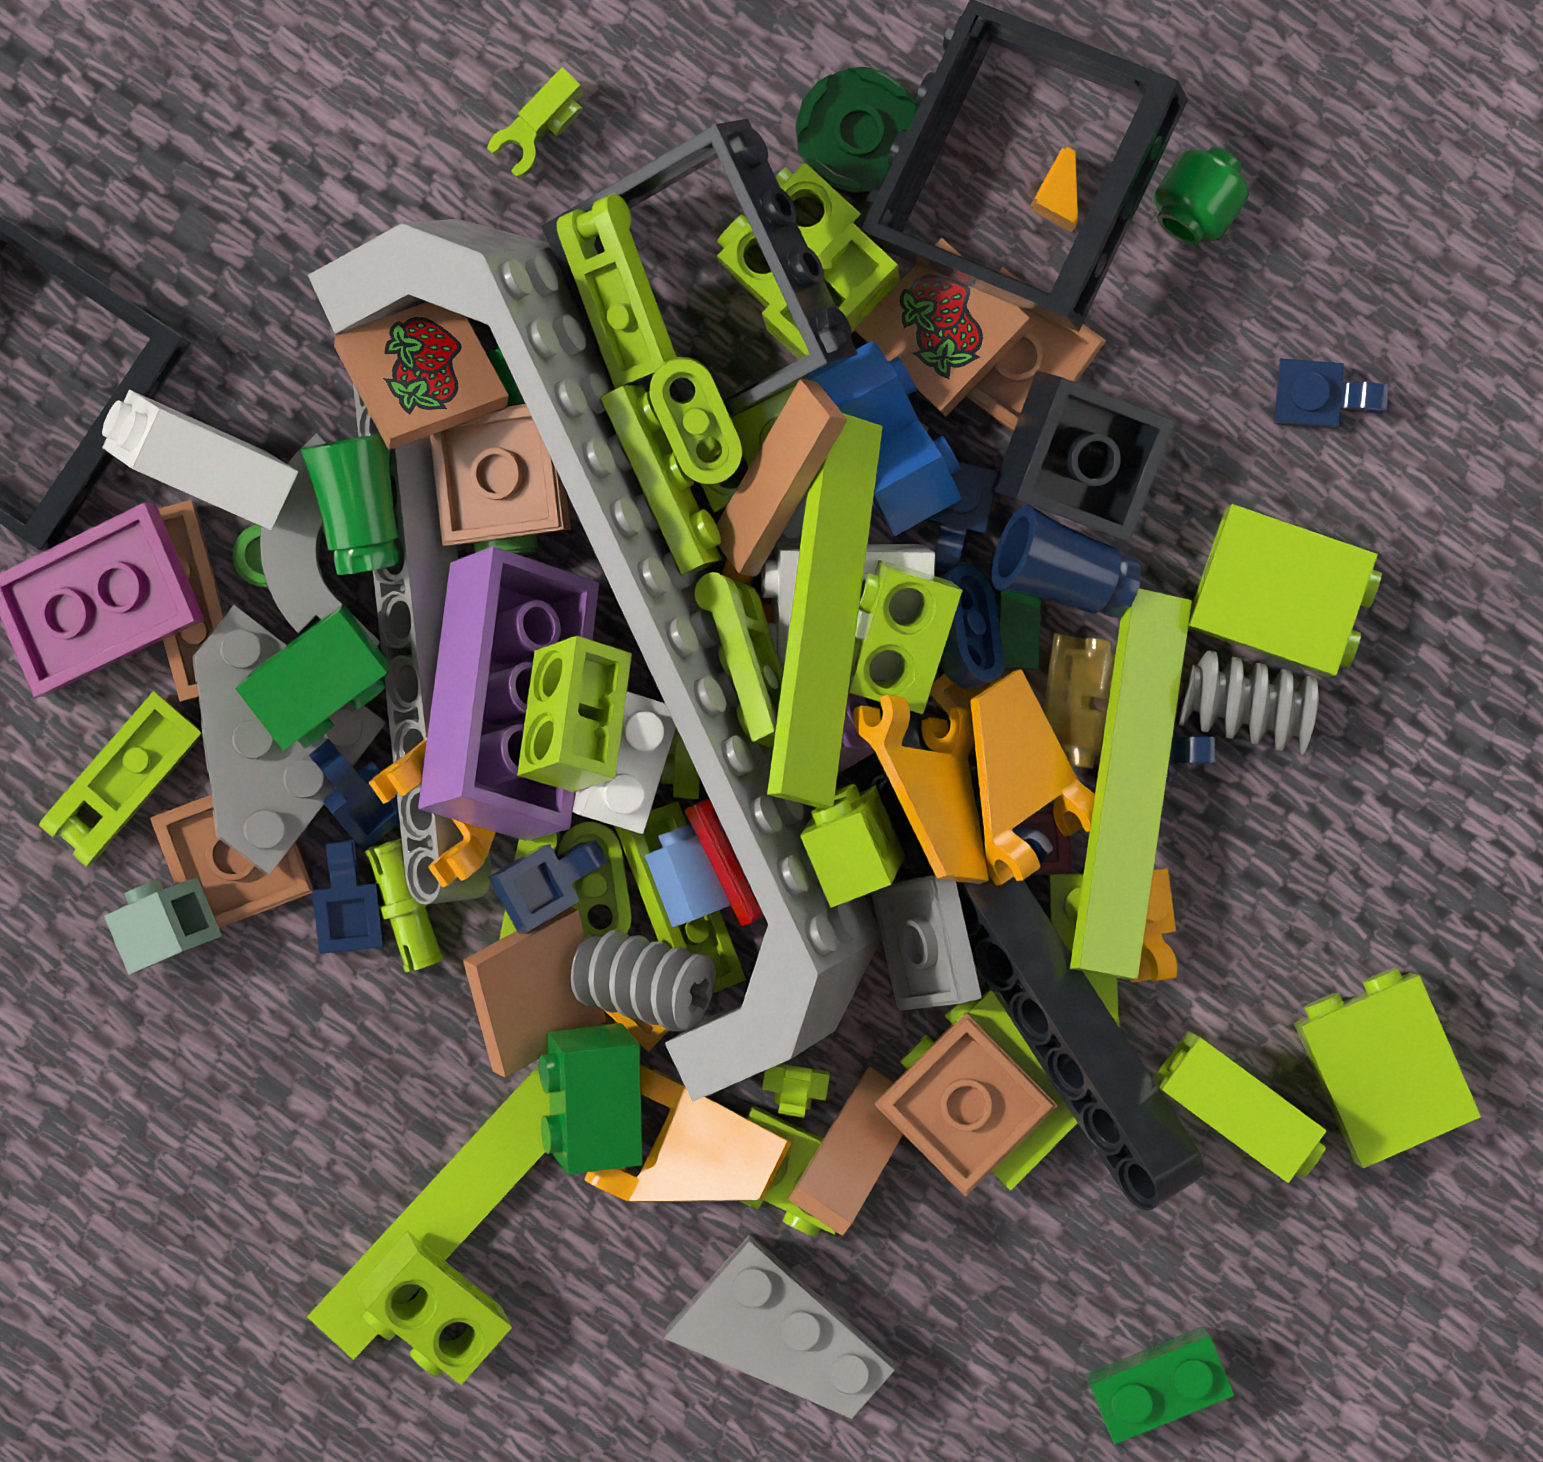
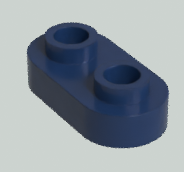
(974, 643)

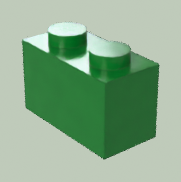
(314, 679)
(592, 1098)
(1159, 1385)

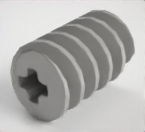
(1250, 701)
(643, 980)

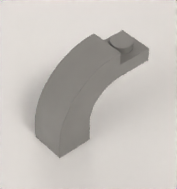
(292, 554)

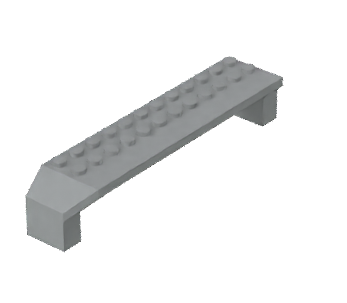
(515, 285)

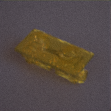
(1076, 676)

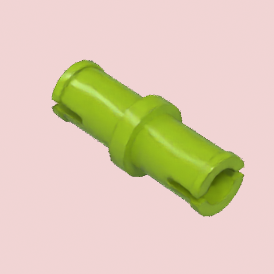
(406, 915)

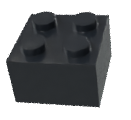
(1083, 455)

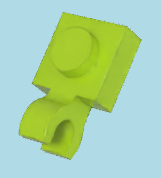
(550, 109)
(795, 1087)

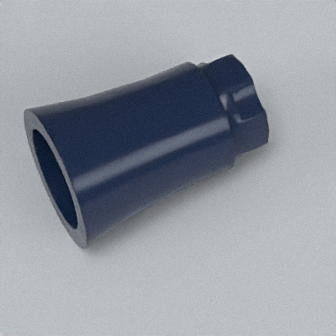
(1063, 565)

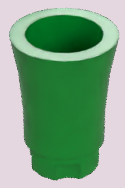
(355, 501)

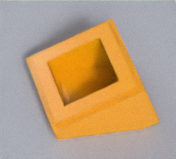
(1058, 192)

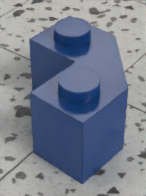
(911, 468)

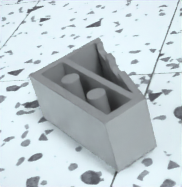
(781, 1332)

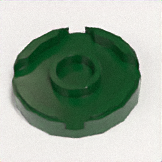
(853, 155)

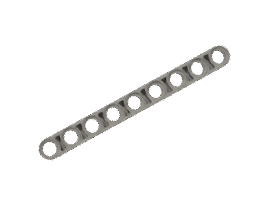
(410, 627)

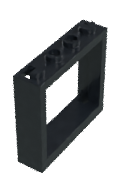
(1115, 203)
(777, 232)
(144, 377)

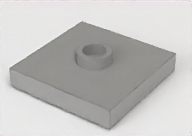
(926, 943)

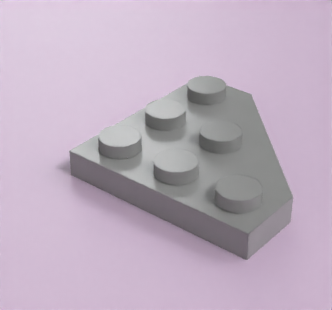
(257, 789)

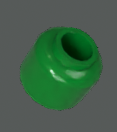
(1201, 195)

